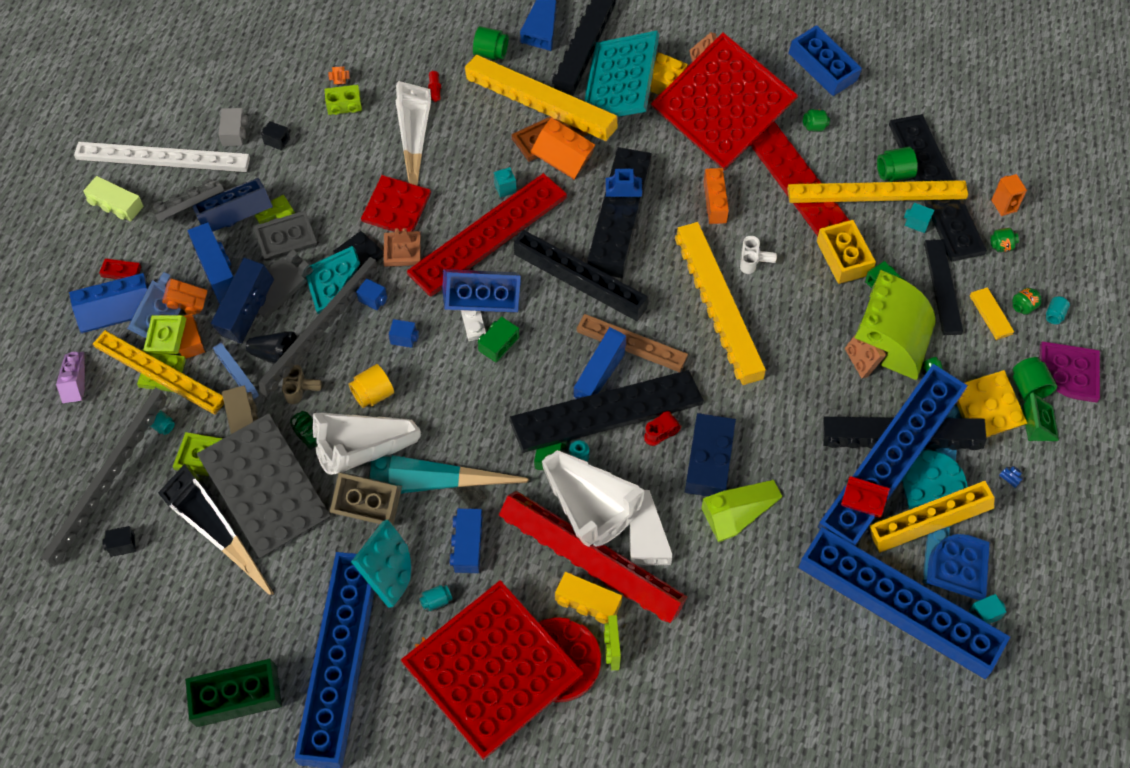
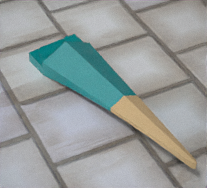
(423, 475)

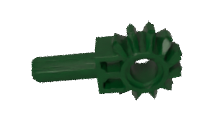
(303, 427)

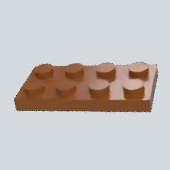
(527, 137)

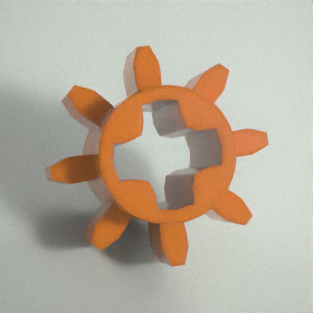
(339, 75)

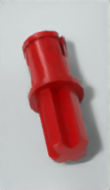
(434, 86)

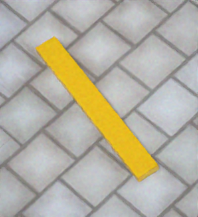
(159, 372)

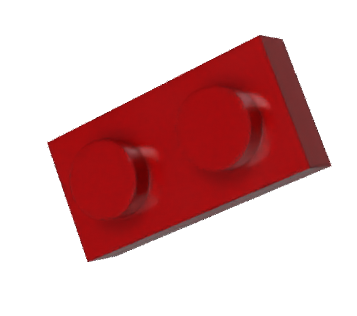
(119, 269)

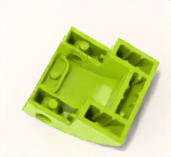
(899, 323)

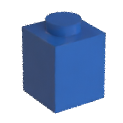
(371, 294)
(403, 333)

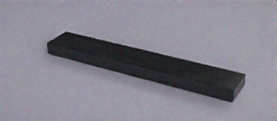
(943, 287)

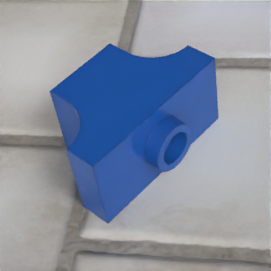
(623, 184)

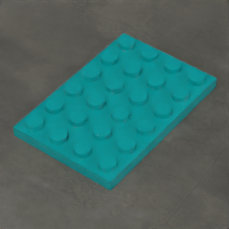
(622, 73)

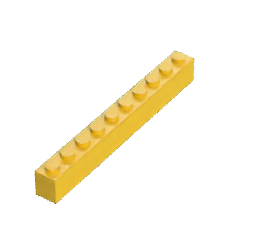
(541, 97)
(720, 304)

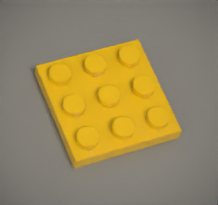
(994, 401)

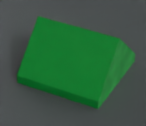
(1040, 419)

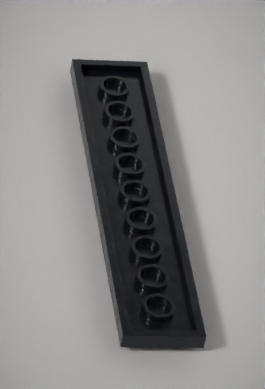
(949, 215)
(605, 411)

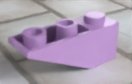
(72, 377)

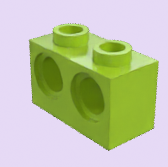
(343, 99)

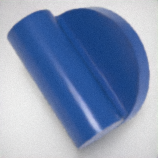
(1012, 475)

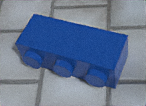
(466, 541)

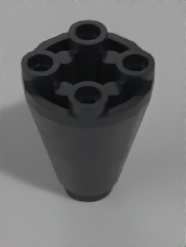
(270, 346)

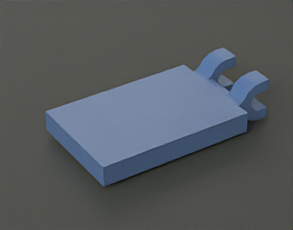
(151, 306)

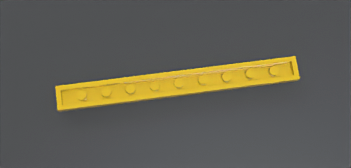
(877, 191)

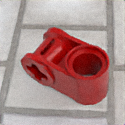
(661, 428)

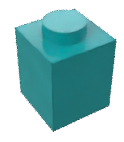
(505, 182)
(918, 217)
(989, 609)

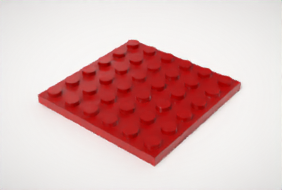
(724, 101)
(491, 669)

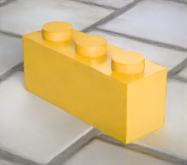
(587, 598)

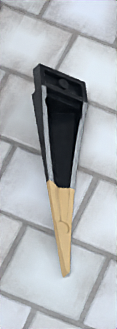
(195, 504)

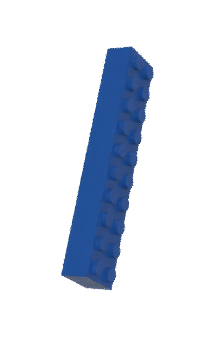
(898, 448)
(904, 603)
(335, 667)

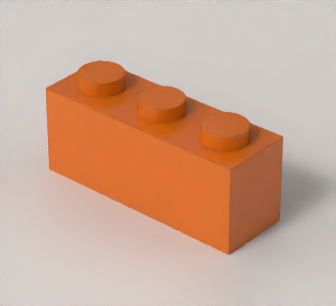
(715, 196)

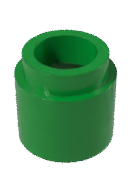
(490, 43)
(897, 164)
(1033, 377)

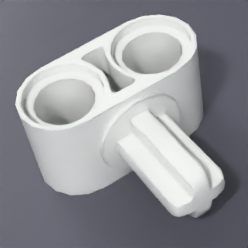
(754, 255)

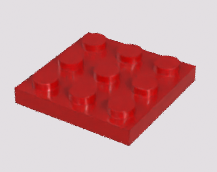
(395, 205)

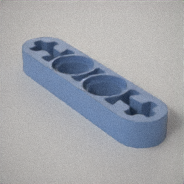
(234, 370)

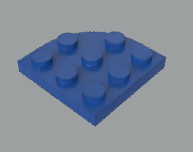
(960, 565)

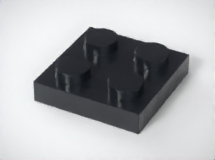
(364, 247)

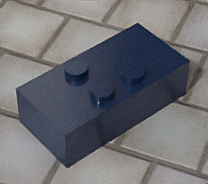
(233, 205)
(242, 300)
(710, 455)

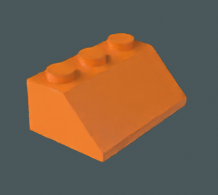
(563, 148)

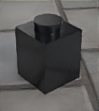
(275, 135)
(119, 541)

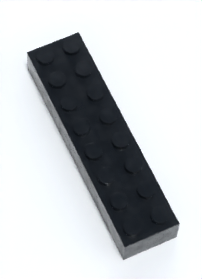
(618, 217)

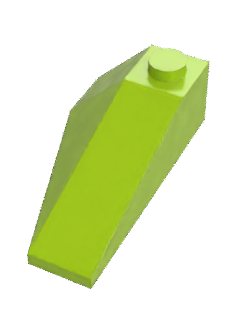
(738, 507)

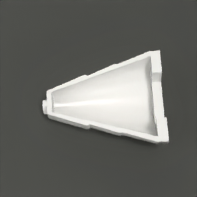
(358, 439)
(592, 498)

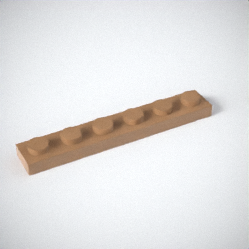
(635, 343)

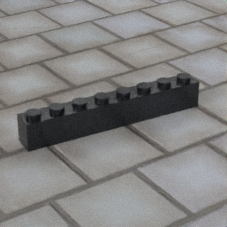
(582, 46)
(580, 275)
(866, 431)

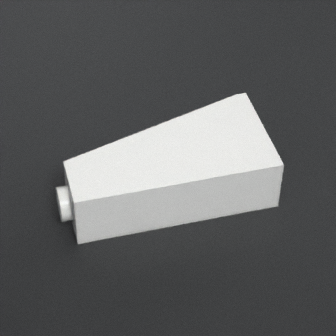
(647, 536)

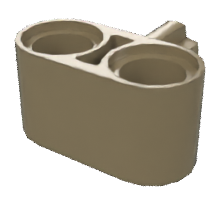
(298, 385)

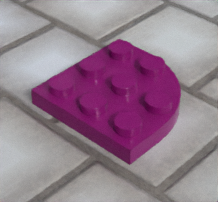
(1073, 369)

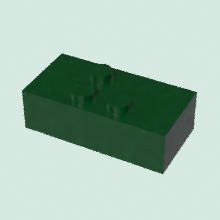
(233, 692)

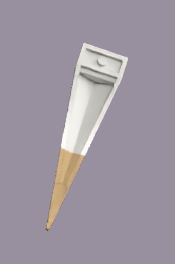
(413, 111)

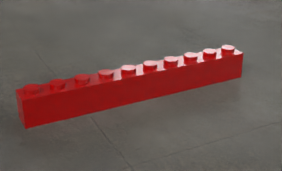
(598, 561)

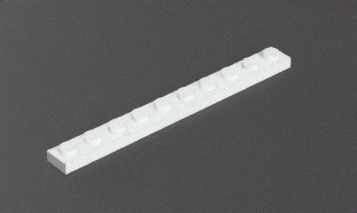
(162, 156)

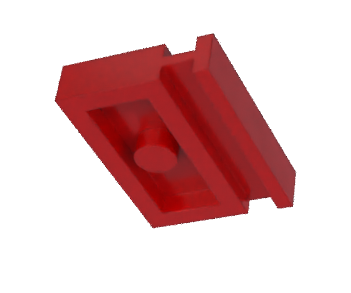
(865, 496)

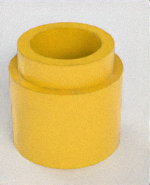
(371, 386)

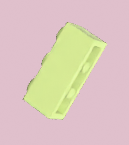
(113, 199)

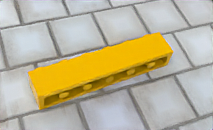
(932, 516)

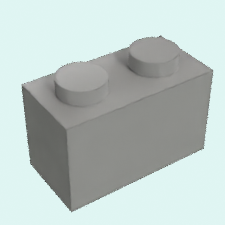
(232, 126)

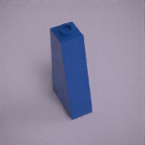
(540, 25)
(602, 364)

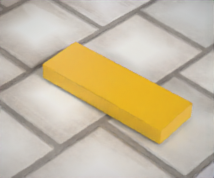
(991, 313)

